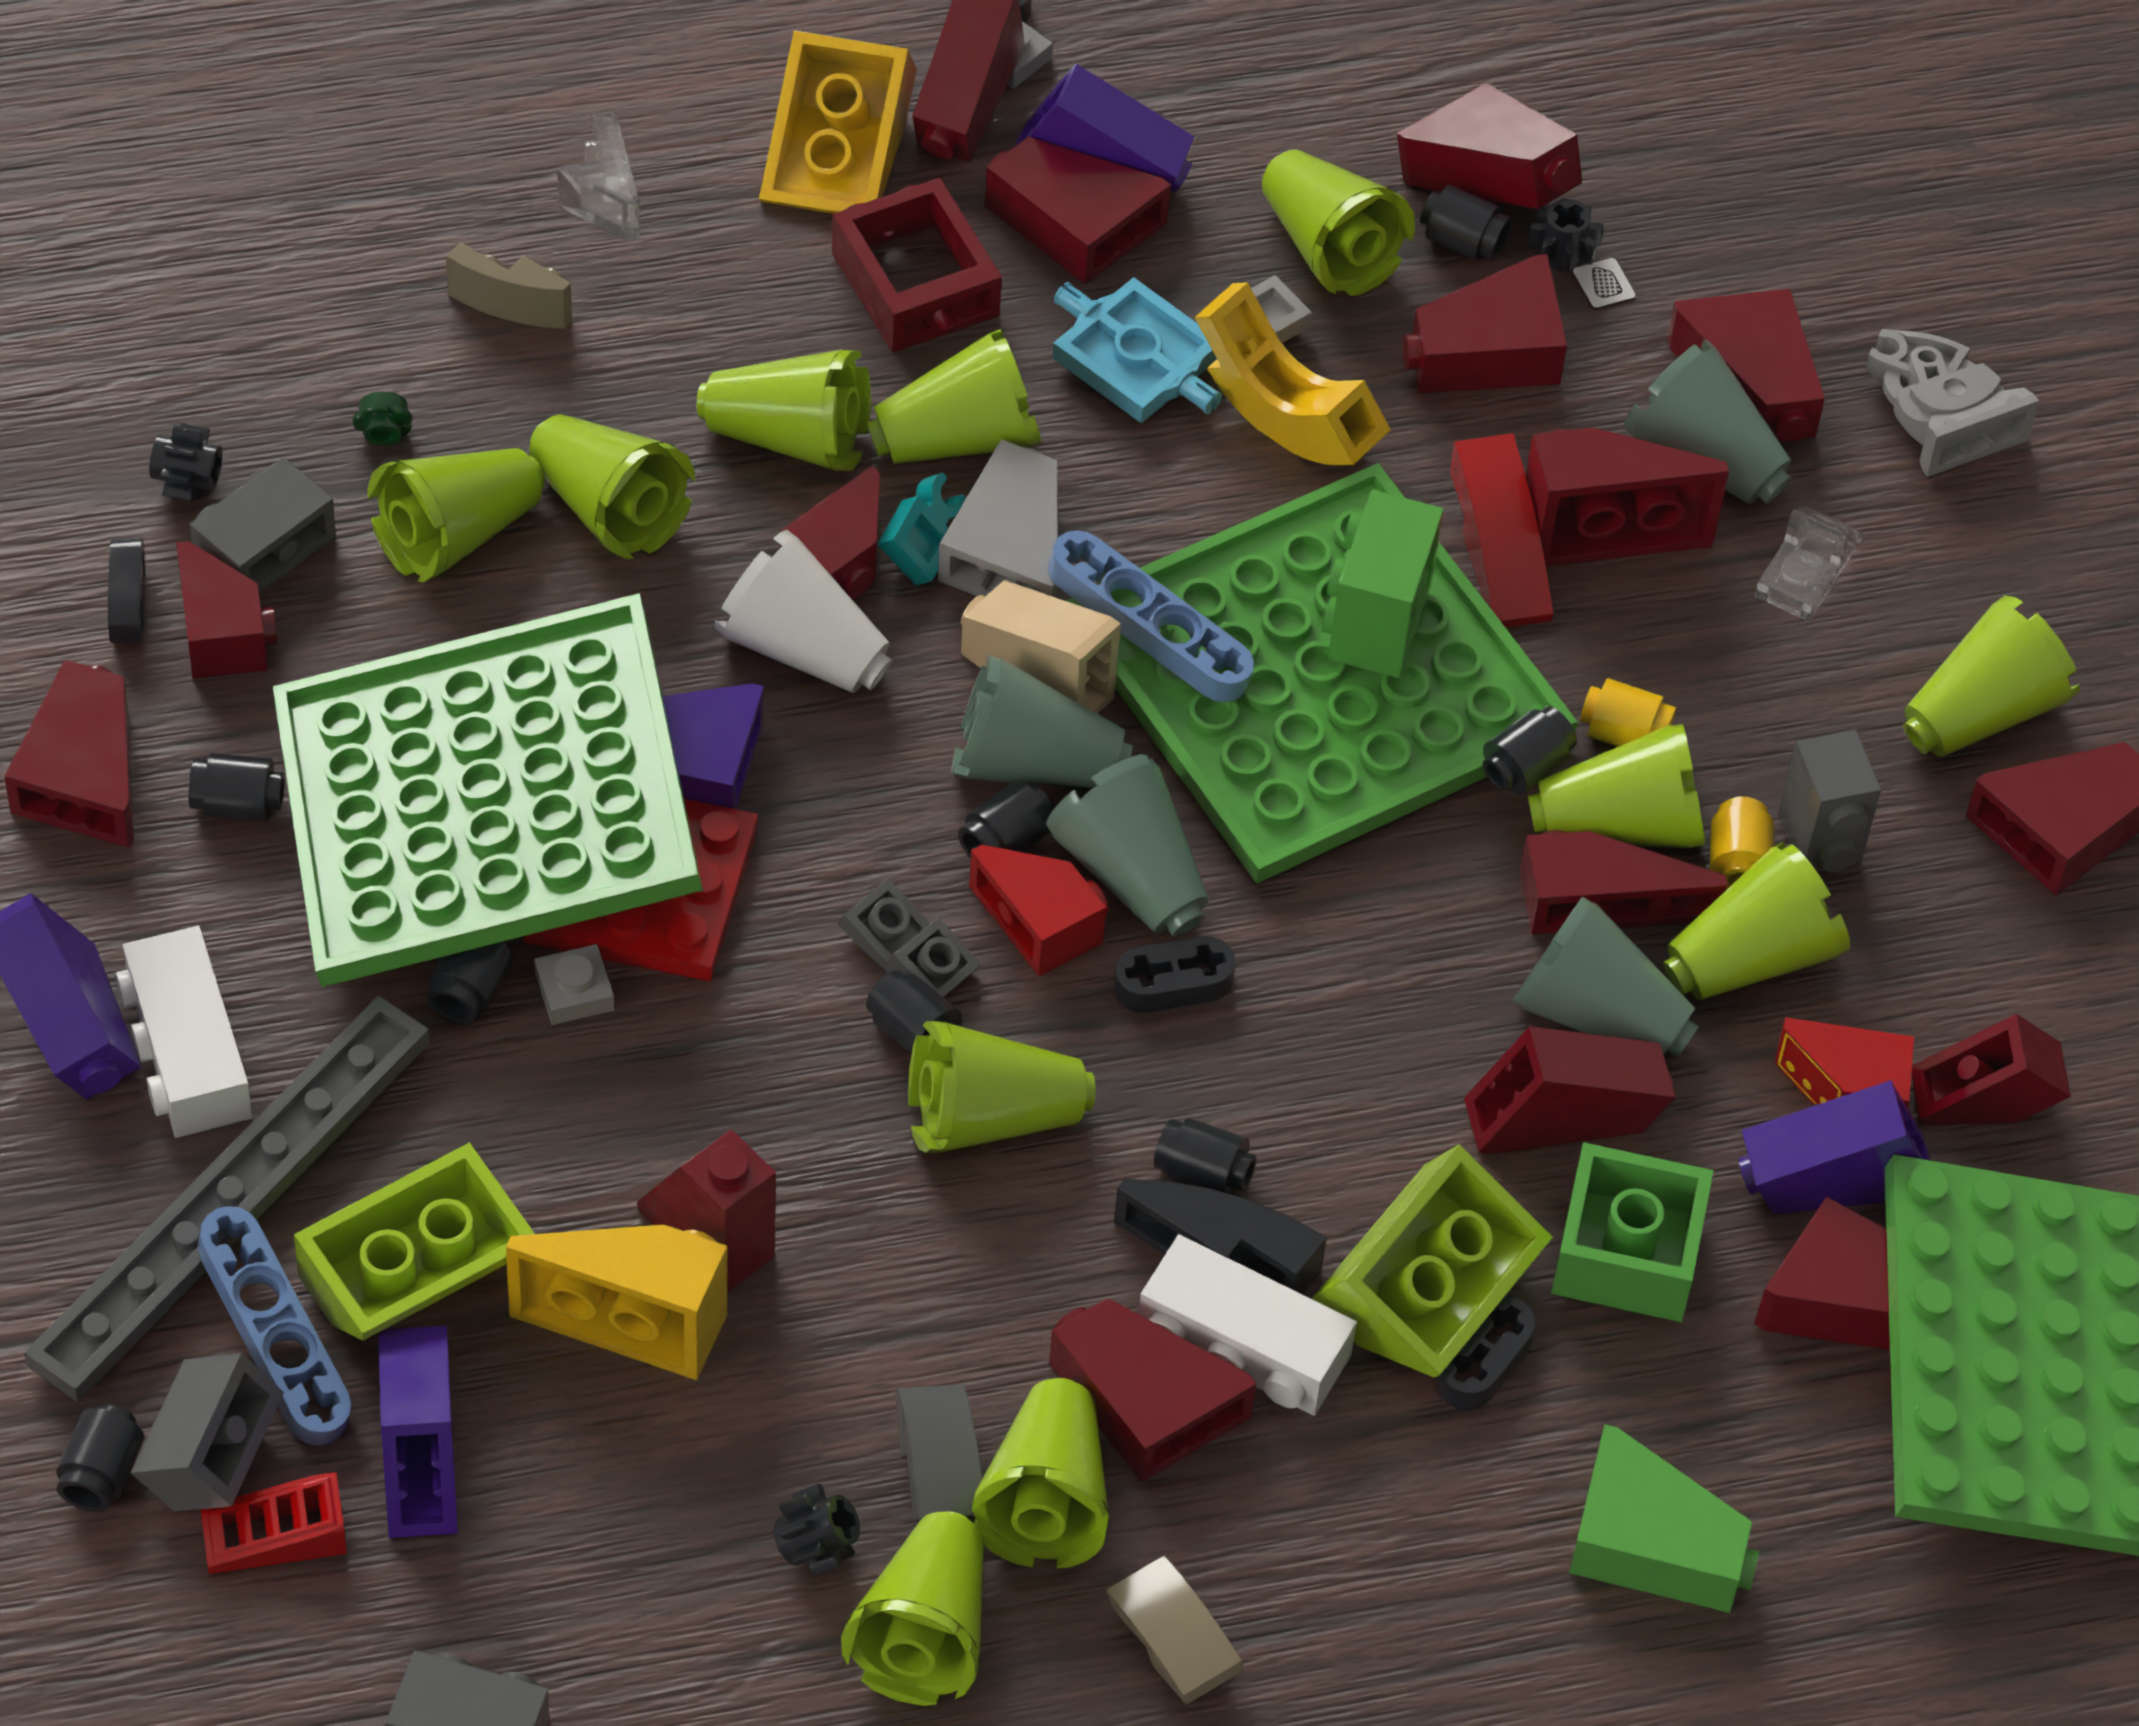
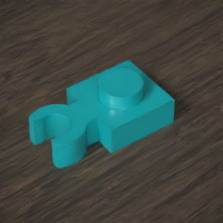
(918, 528)

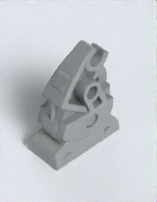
(1948, 400)

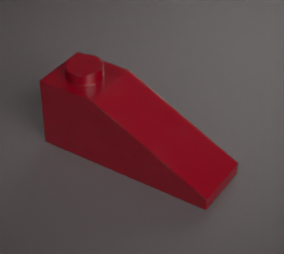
(1622, 879)

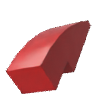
(1501, 529)

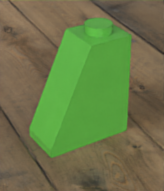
(1660, 1530)

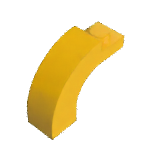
(1280, 396)

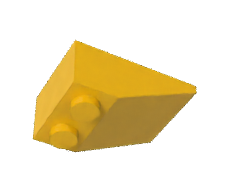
(837, 122)
(625, 1290)

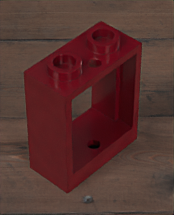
(911, 314)

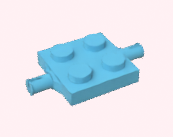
(1135, 349)

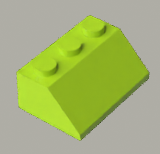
(408, 1244)
(1435, 1264)

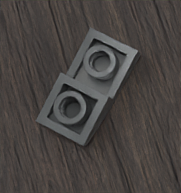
(904, 940)
(940, 1448)

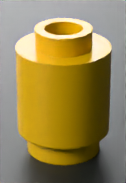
(1624, 713)
(1739, 836)

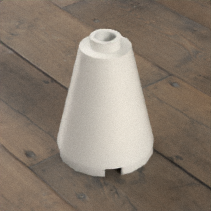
(804, 619)

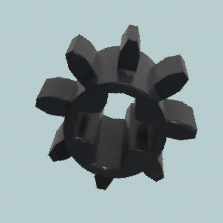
(1566, 234)
(185, 462)
(816, 1529)

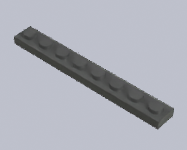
(246, 1176)

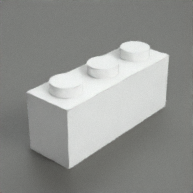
(183, 1032)
(1250, 1321)

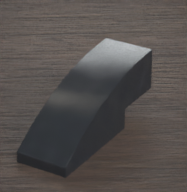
(1225, 1224)

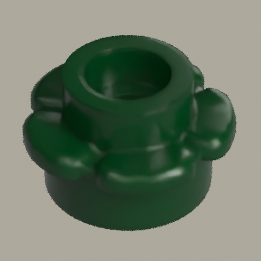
(383, 418)

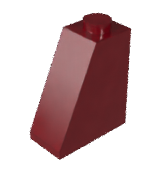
(968, 75)
(1491, 150)
(1075, 204)
(1490, 333)
(1765, 351)
(77, 757)
(2061, 811)
(1568, 1090)
(725, 1195)
(1832, 1282)
(1149, 1386)

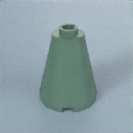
(1707, 412)
(1032, 733)
(1134, 844)
(1605, 985)

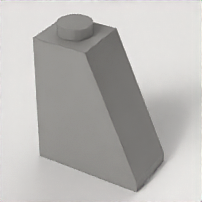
(1004, 525)

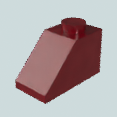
(844, 532)
(222, 616)
(1992, 1076)

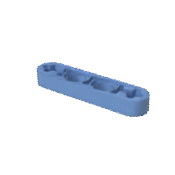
(1157, 609)
(279, 1323)

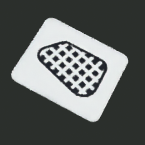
(1604, 282)

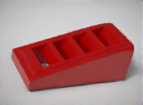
(300, 1544)

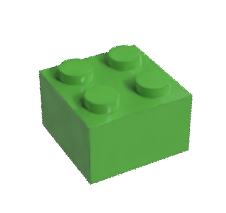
(1382, 582)
(1632, 1232)

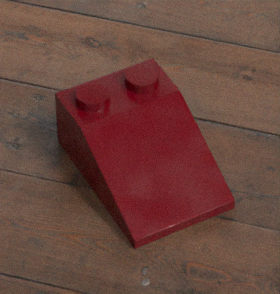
(1620, 496)

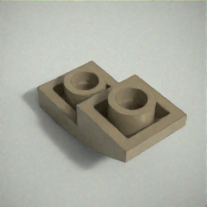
(517, 294)
(1176, 1630)

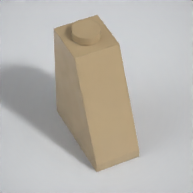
(1046, 638)

